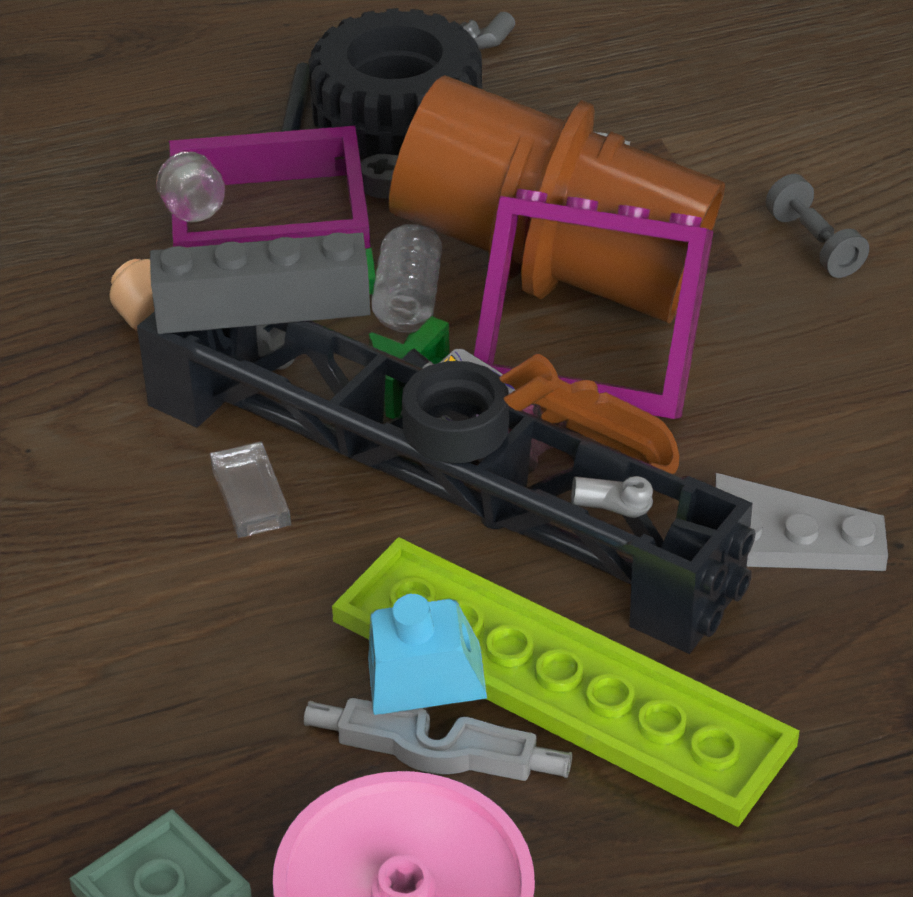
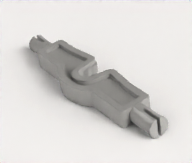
(468, 745)

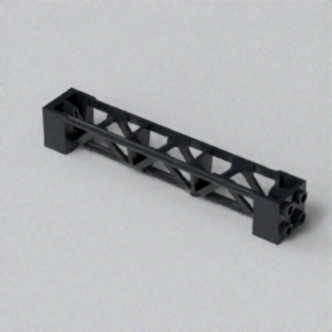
(675, 582)

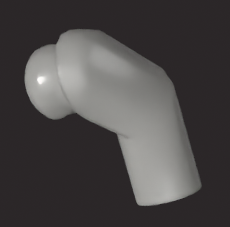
(625, 498)

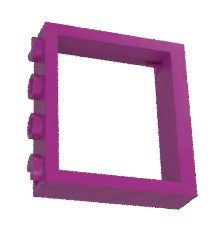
(280, 158)
(627, 220)

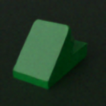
(429, 340)

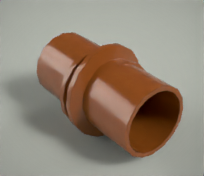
(480, 146)

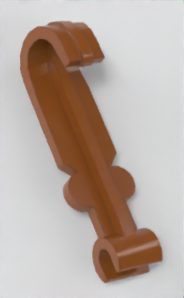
(592, 413)

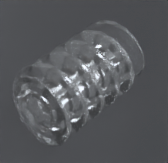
(407, 277)

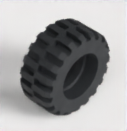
(381, 67)

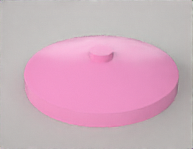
(403, 840)

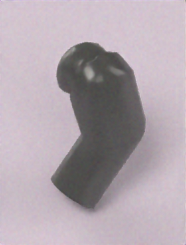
(492, 34)

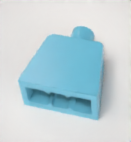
(423, 656)

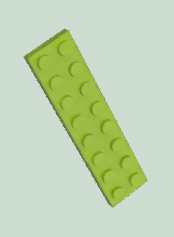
(591, 686)

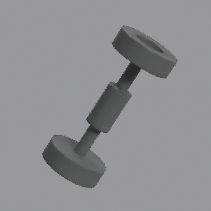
(842, 251)

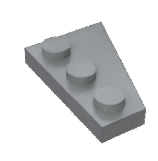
(808, 531)

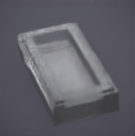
(250, 489)

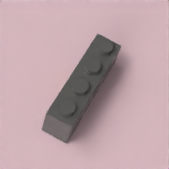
(260, 282)

